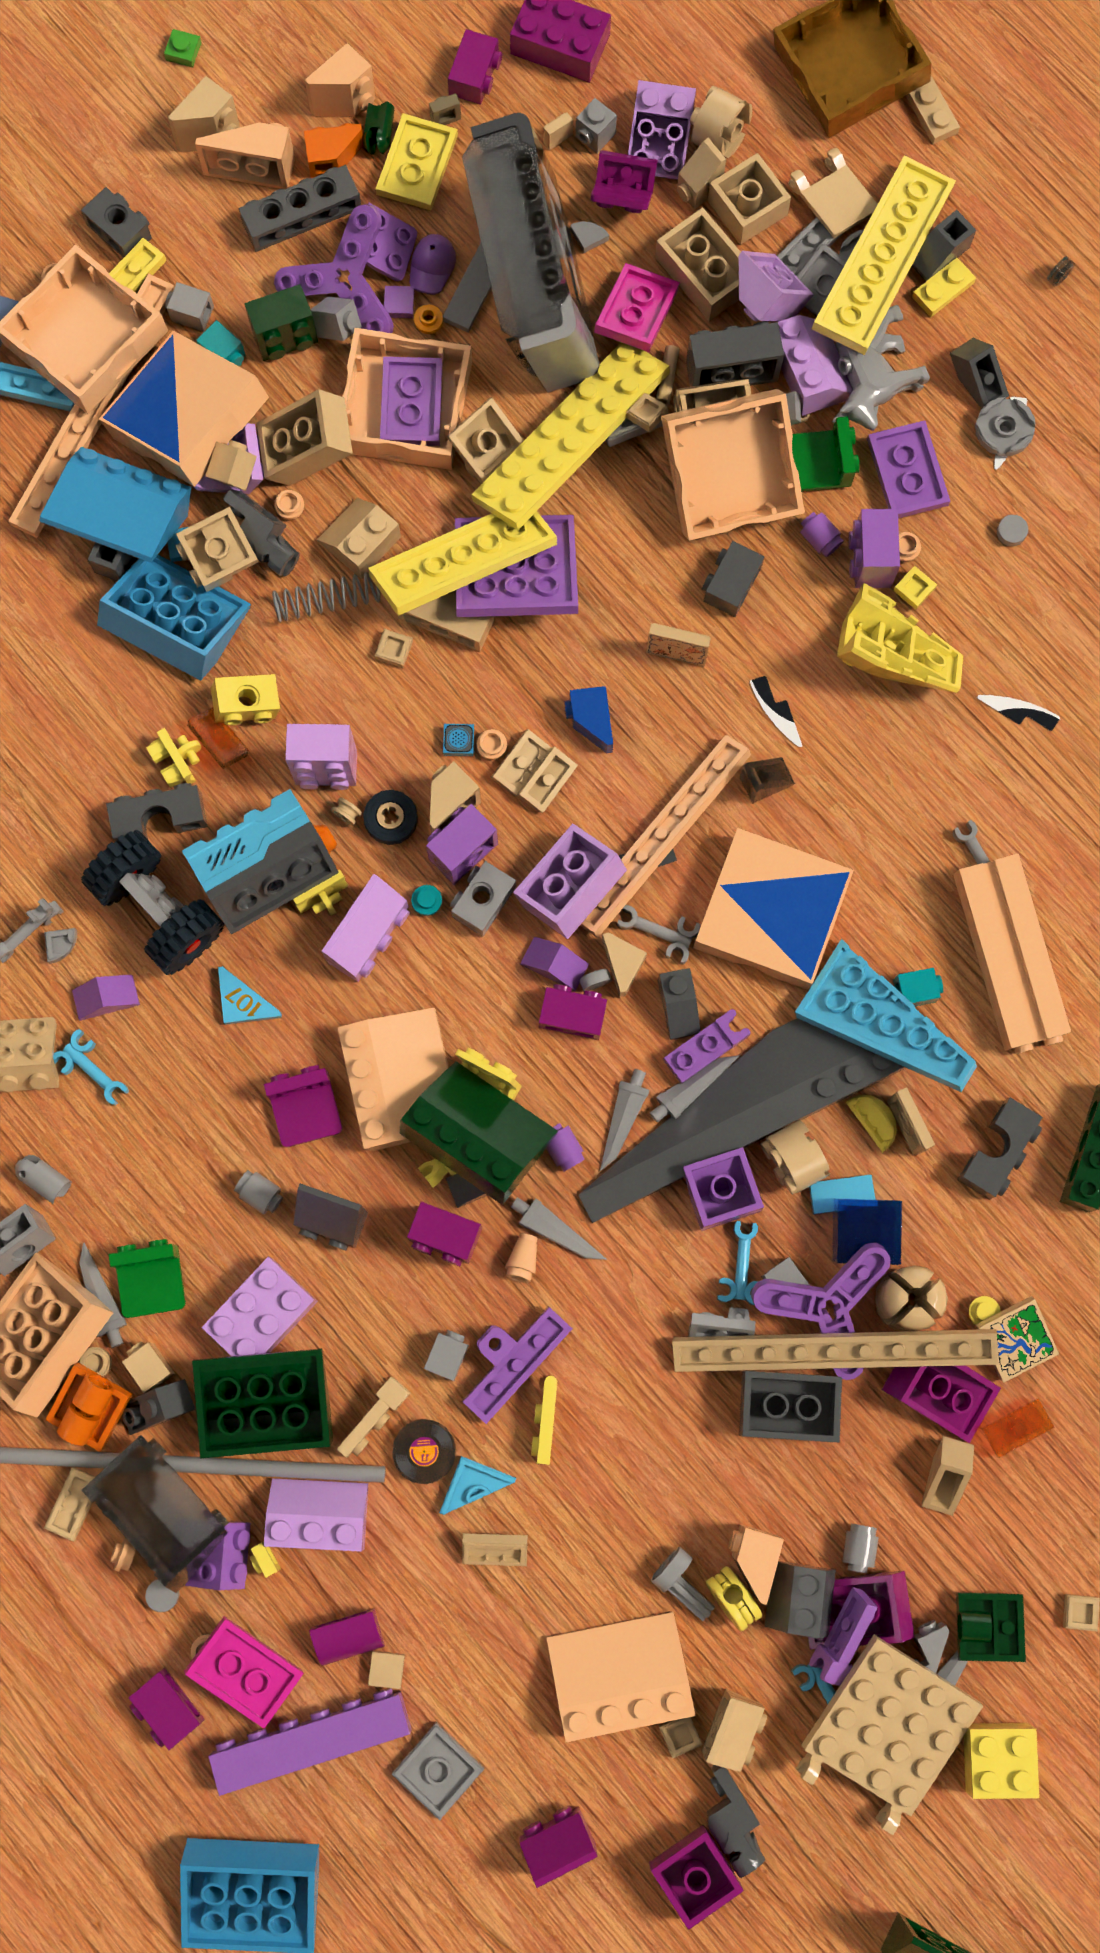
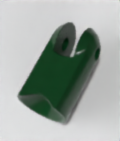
(378, 127)

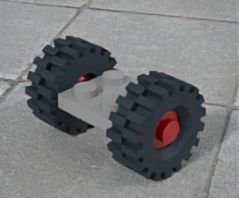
(125, 871)

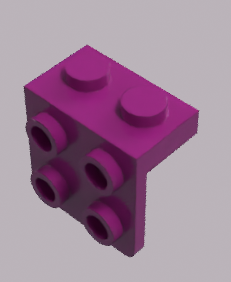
(624, 181)
(304, 1106)

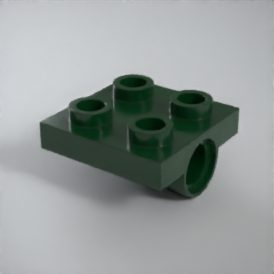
(990, 1627)

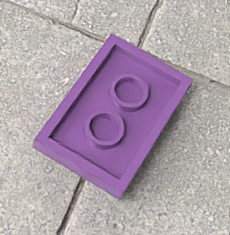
(411, 400)
(908, 469)

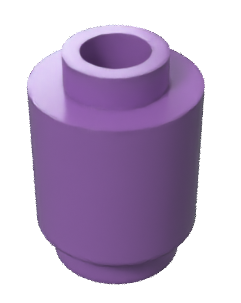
(821, 533)
(565, 1148)

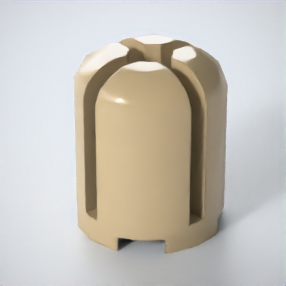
(893, 1295)

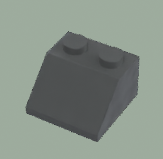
(801, 1600)

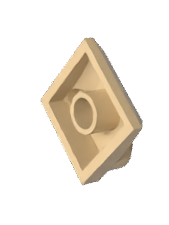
(485, 440)

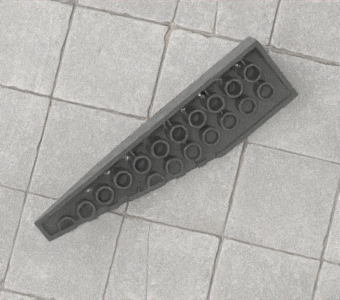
(768, 1088)

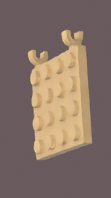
(889, 1729)

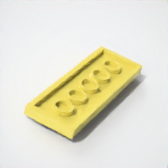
(458, 560)

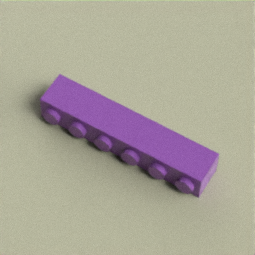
(309, 1742)

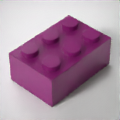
(561, 36)

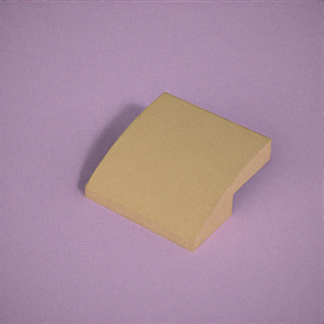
(534, 771)

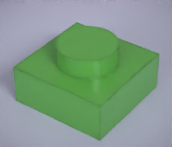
(182, 48)

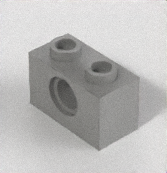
(481, 916)
(21, 1237)

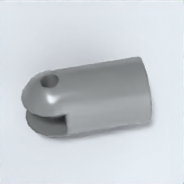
(42, 1177)

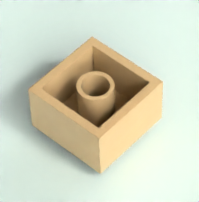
(749, 198)

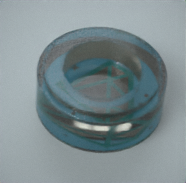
(1061, 271)

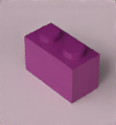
(474, 66)
(573, 1012)
(165, 1709)

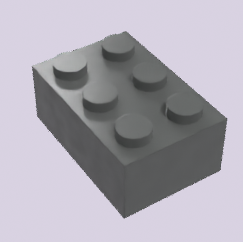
(735, 355)
(790, 1406)

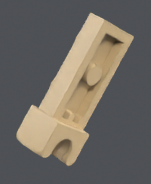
(391, 1396)

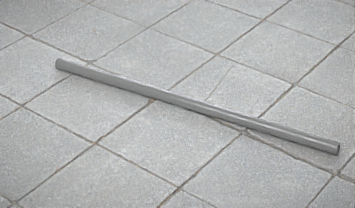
(190, 1464)

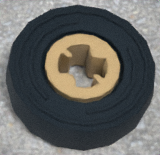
(405, 813)

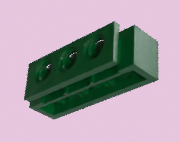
(1083, 1180)

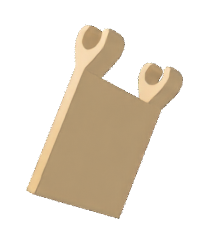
(837, 199)

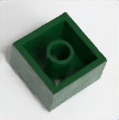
(281, 323)

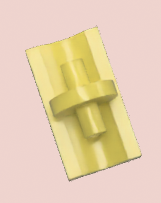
(178, 771)
(323, 895)

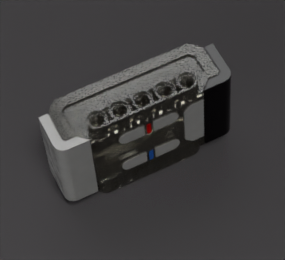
(529, 252)

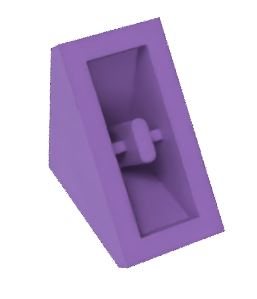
(554, 962)
(105, 996)

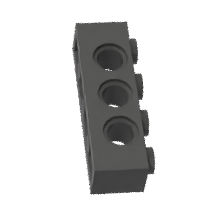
(295, 221)

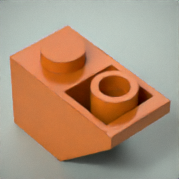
(332, 146)

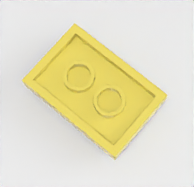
(416, 161)

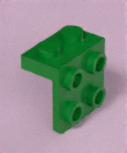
(826, 457)
(149, 1278)

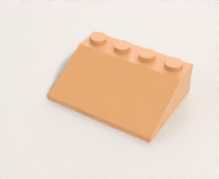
(388, 1069)
(44, 1333)
(620, 1676)

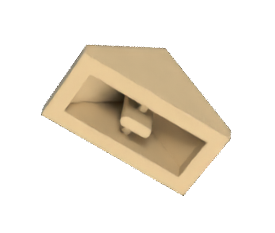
(624, 961)

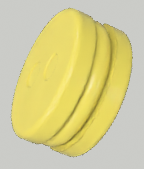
(734, 1598)

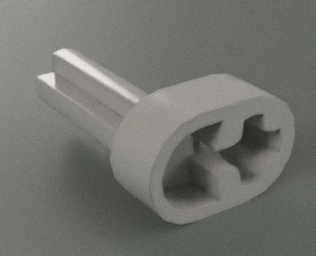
(669, 1578)

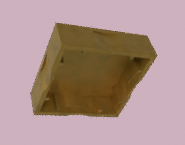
(851, 59)

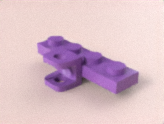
(513, 1361)

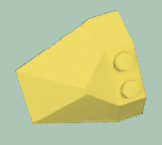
(893, 647)

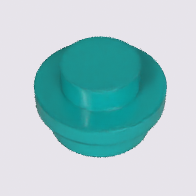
(426, 900)

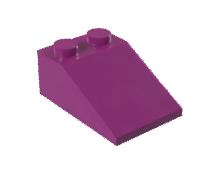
(944, 1394)
(890, 1594)

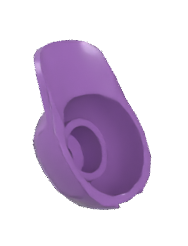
(432, 267)

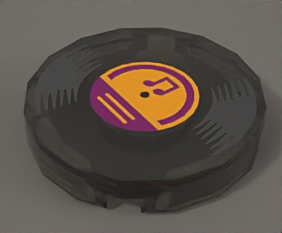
(424, 1451)

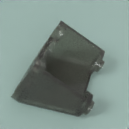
(157, 1512)

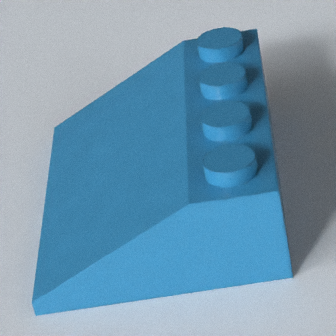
(117, 504)
(170, 617)
(249, 1895)

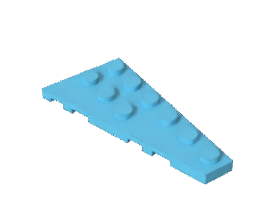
(873, 1014)

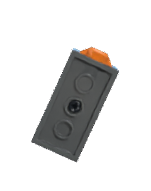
(262, 861)

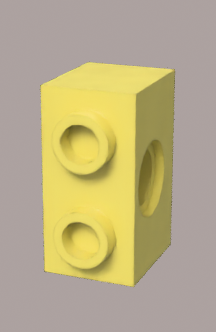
(258, 688)

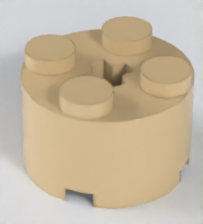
(721, 121)
(796, 1157)

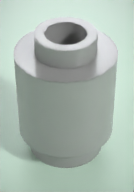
(258, 1192)
(860, 1548)

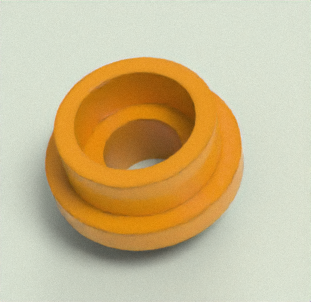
(431, 326)

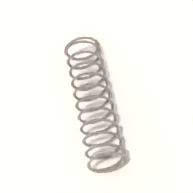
(276, 599)

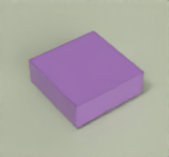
(399, 301)

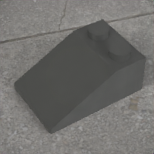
(328, 1216)

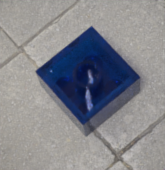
(865, 1222)

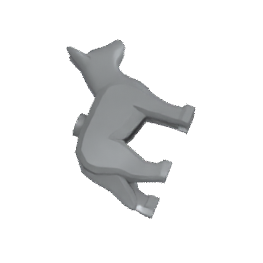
(873, 377)

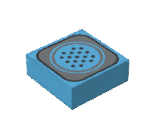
(458, 740)

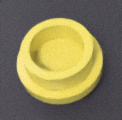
(982, 1308)

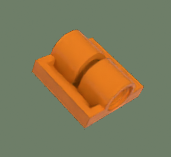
(88, 1408)

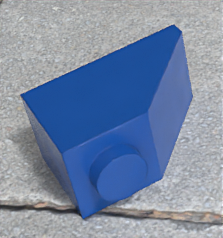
(591, 716)

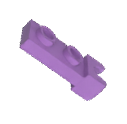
(705, 1047)
(844, 1638)

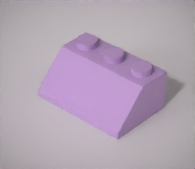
(769, 288)
(812, 365)
(366, 929)
(316, 1515)

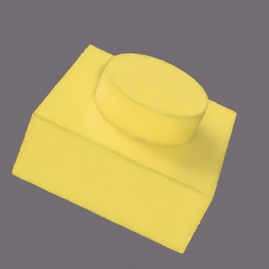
(915, 587)
(264, 1560)

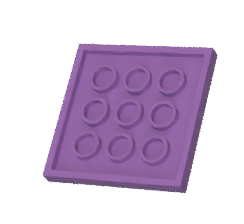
(530, 587)

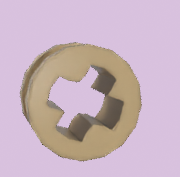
(346, 811)

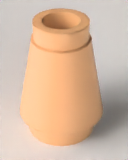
(522, 1261)

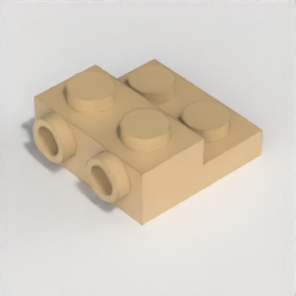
(215, 549)

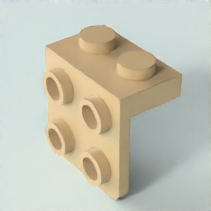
(27, 1054)

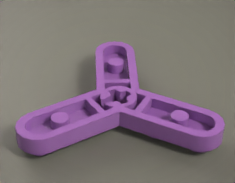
(352, 257)
(808, 1301)

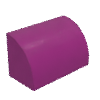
(347, 1637)

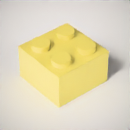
(1001, 1761)

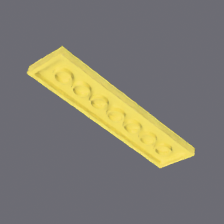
(883, 255)
(569, 435)

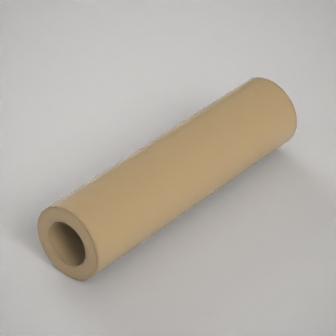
(665, 387)

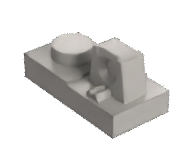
(708, 1324)

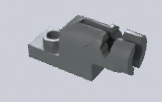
(263, 533)
(732, 1822)

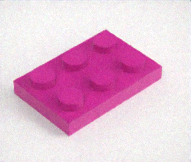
(636, 307)
(243, 1672)

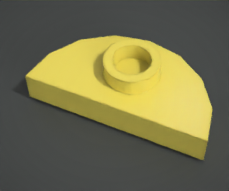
(875, 1118)

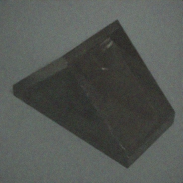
(765, 778)

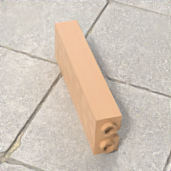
(1012, 954)

